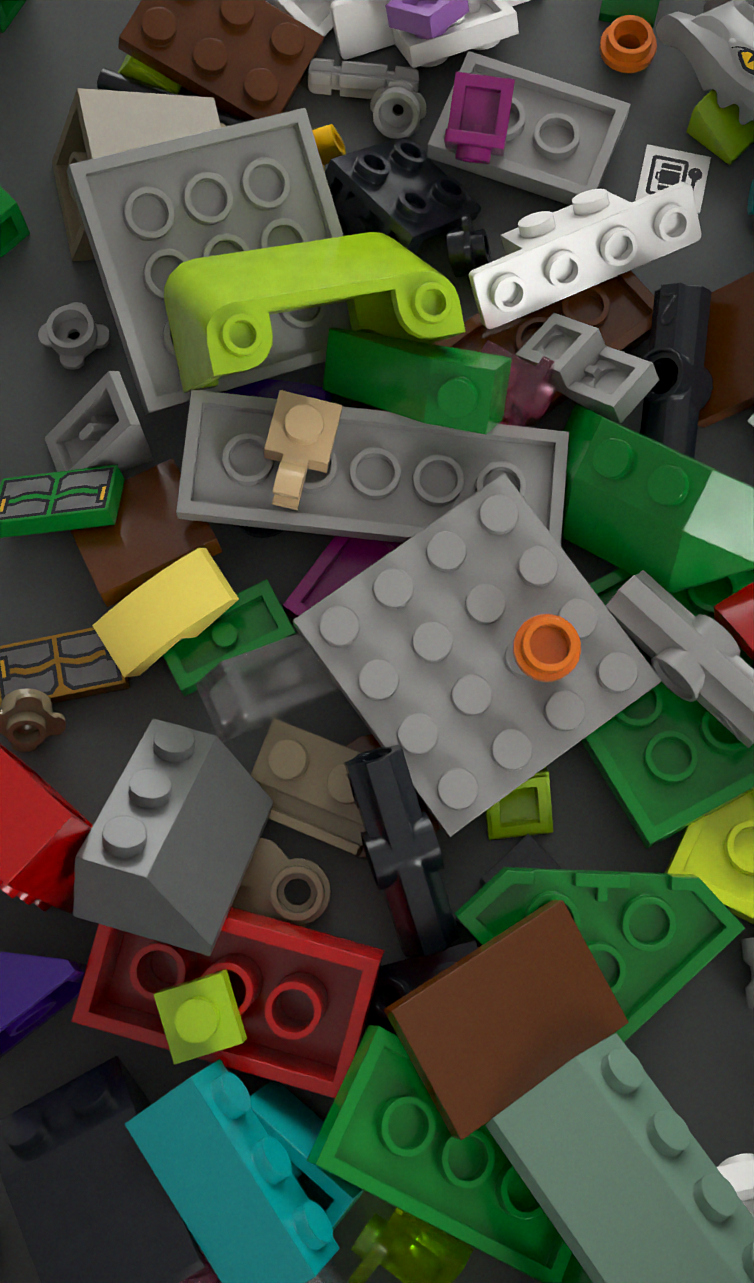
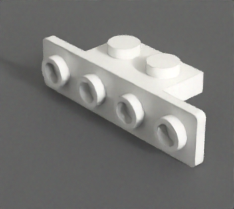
(364, 28)
(581, 247)

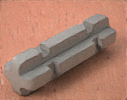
(355, 78)

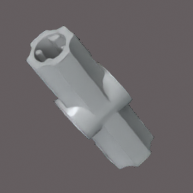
(688, 653)

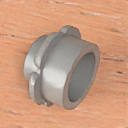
(394, 124)

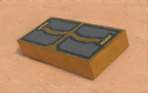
(60, 666)

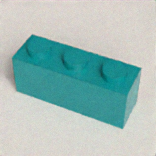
(233, 1182)

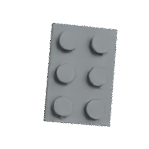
(555, 134)

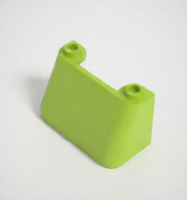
(224, 301)

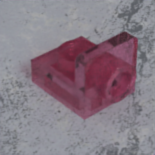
(528, 387)

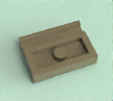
(309, 785)

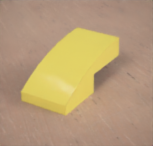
(163, 610)

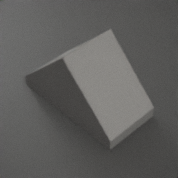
(100, 430)

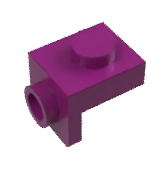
(479, 117)

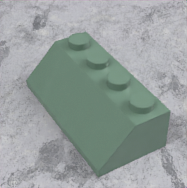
(625, 1175)

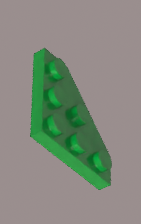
(640, 926)

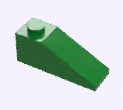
(418, 379)

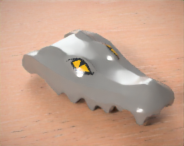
(719, 50)

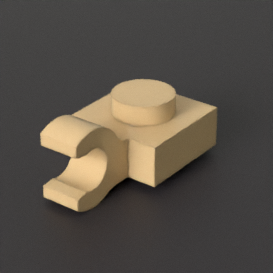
(301, 440)

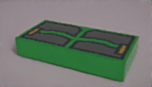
(60, 501)

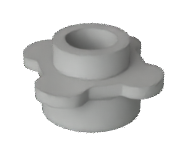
(71, 319)

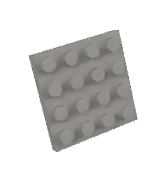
(201, 199)
(431, 660)

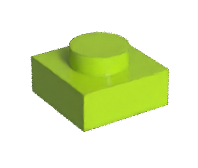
(200, 1016)

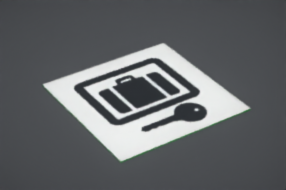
(668, 167)

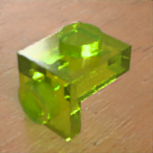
(408, 1250)

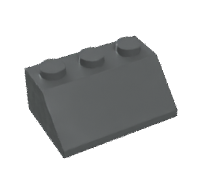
(172, 840)

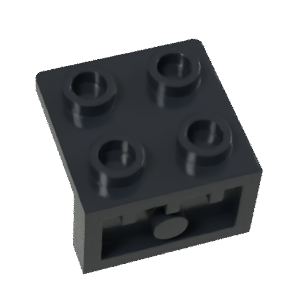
(396, 193)

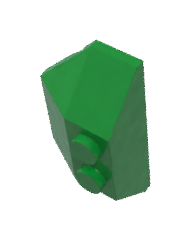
(653, 506)

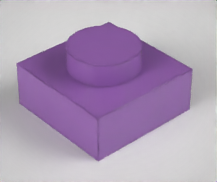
(425, 17)

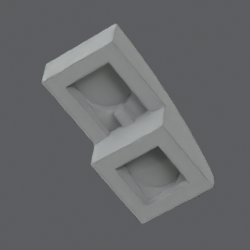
(588, 369)

